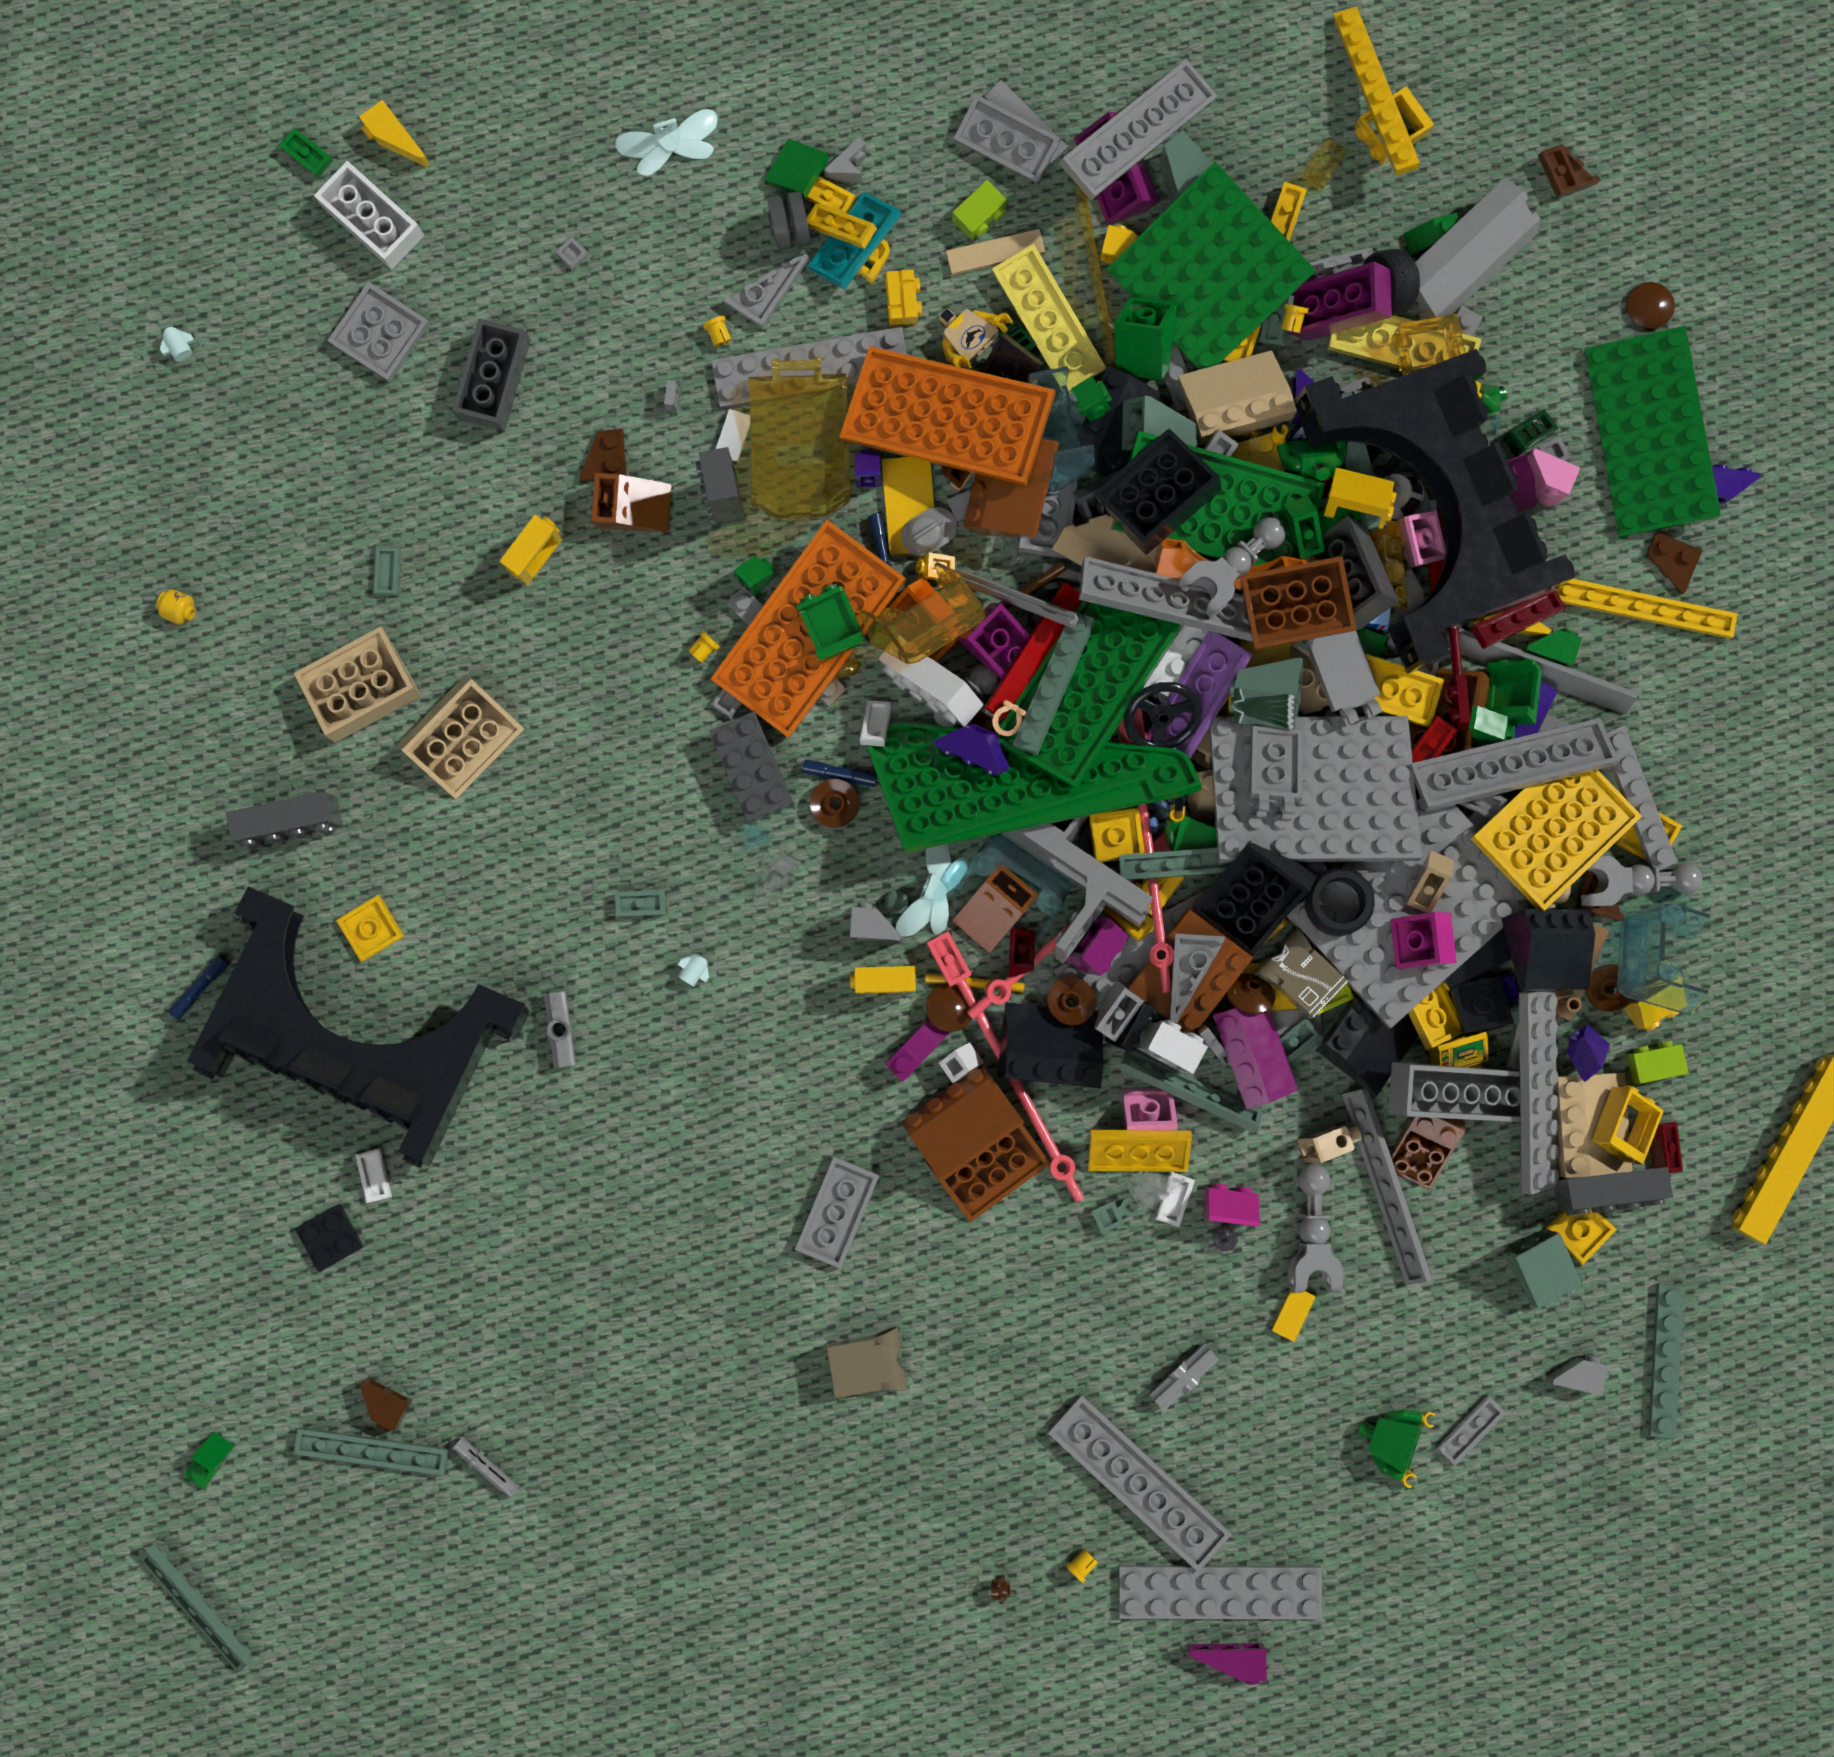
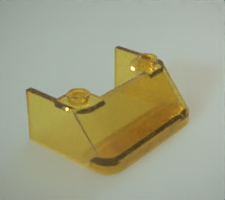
(928, 623)

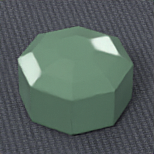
(896, 902)

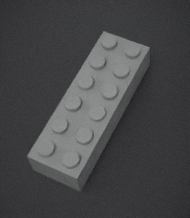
(1455, 1092)

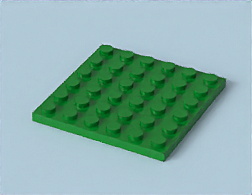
(1217, 263)

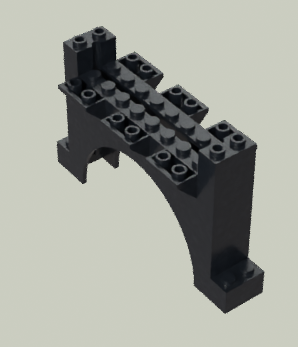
(1434, 427)
(402, 1083)

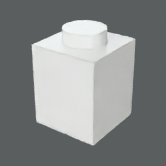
(961, 1062)

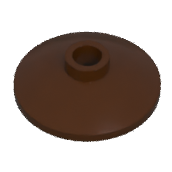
(834, 790)
(1600, 982)
(1079, 993)
(1251, 994)

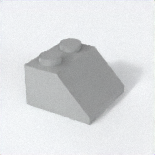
(871, 925)

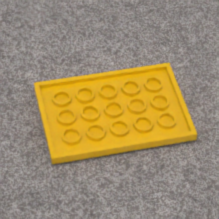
(1555, 833)

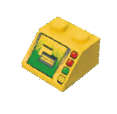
(1461, 1051)

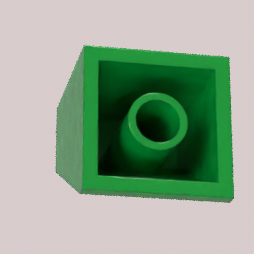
(1145, 337)

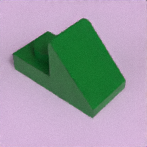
(208, 1460)

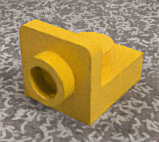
(926, 568)

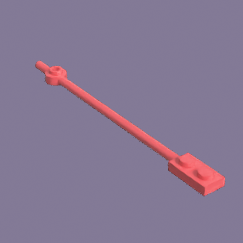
(1161, 944)
(955, 971)
(1003, 996)

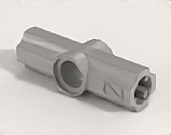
(558, 1012)
(1183, 1377)

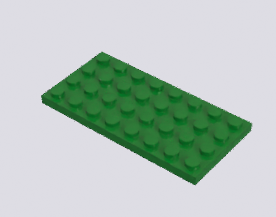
(1652, 432)
(1246, 497)
(1108, 675)

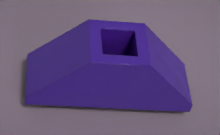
(1731, 481)
(975, 747)

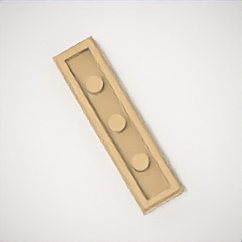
(991, 252)

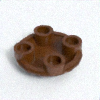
(1650, 305)
(947, 1008)

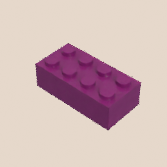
(1344, 300)

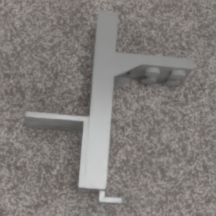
(1100, 882)

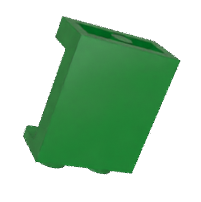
(831, 622)
(1515, 689)

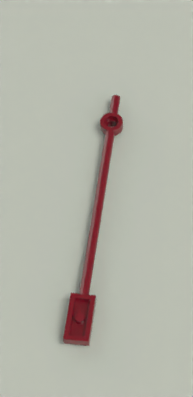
(1458, 686)

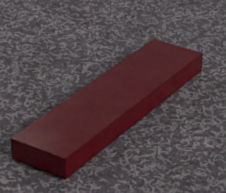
(1517, 619)

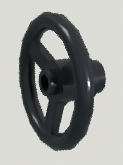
(1163, 713)

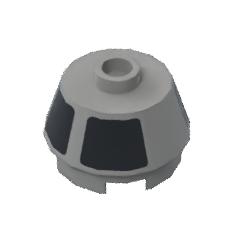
(1409, 494)

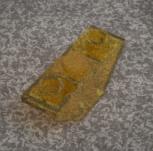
(1390, 553)

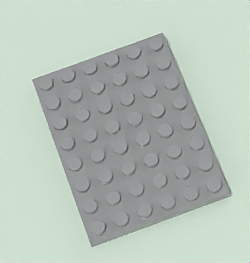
(1353, 799)
(1474, 896)

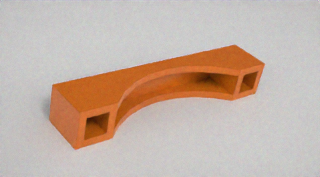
(1177, 557)

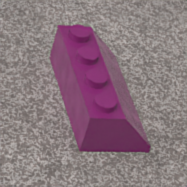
(1131, 192)
(1255, 1056)

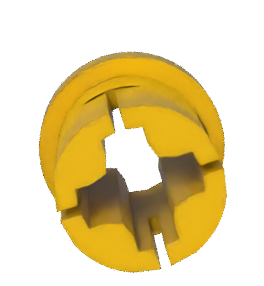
(1293, 317)
(717, 331)
(703, 647)
(1082, 1565)

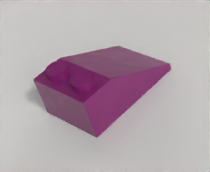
(995, 639)

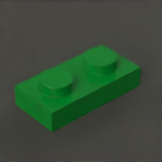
(306, 152)

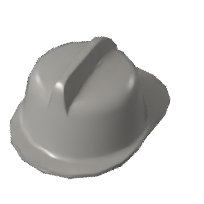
(929, 531)

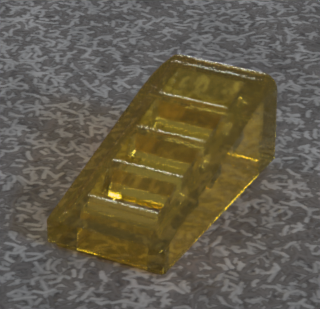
(1314, 177)

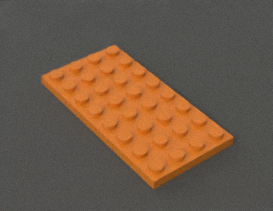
(947, 415)
(775, 660)

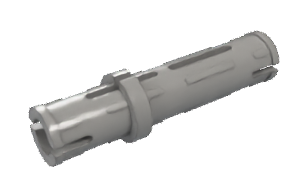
(485, 1467)

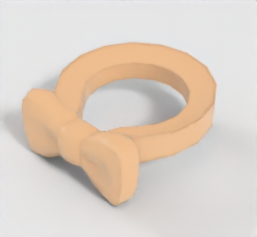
(1019, 714)

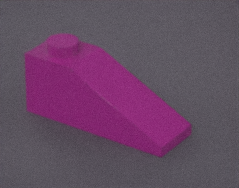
(916, 1050)
(1237, 1660)

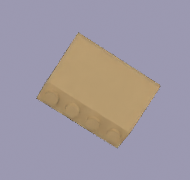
(1237, 396)
(357, 685)
(460, 736)
(1578, 1115)

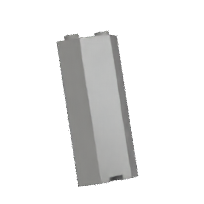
(1474, 250)

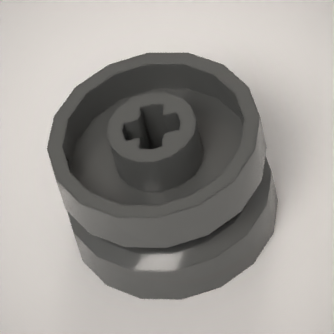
(788, 221)

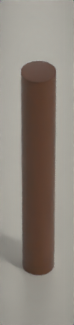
(1043, 579)

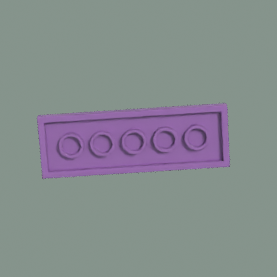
(1210, 679)

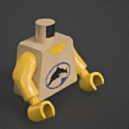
(970, 334)

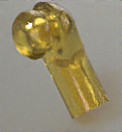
(850, 668)

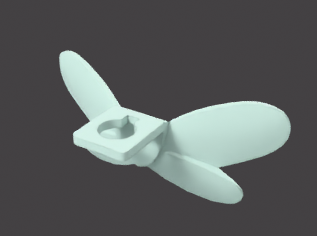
(658, 147)
(933, 902)

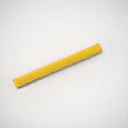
(972, 982)

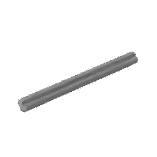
(1020, 599)

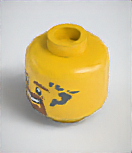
(175, 606)

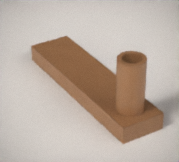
(1569, 1000)

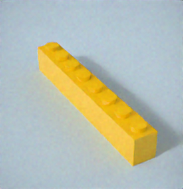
(1789, 1156)

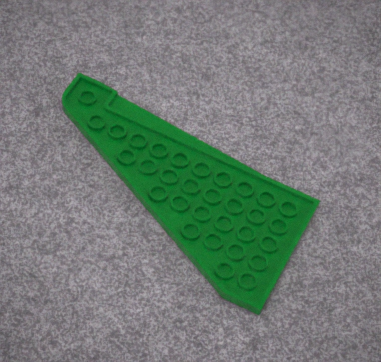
(946, 801)

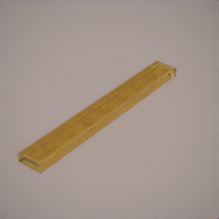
(1095, 276)

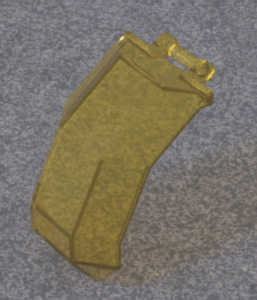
(796, 444)

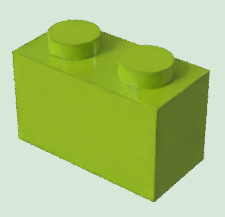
(980, 210)
(1657, 1063)

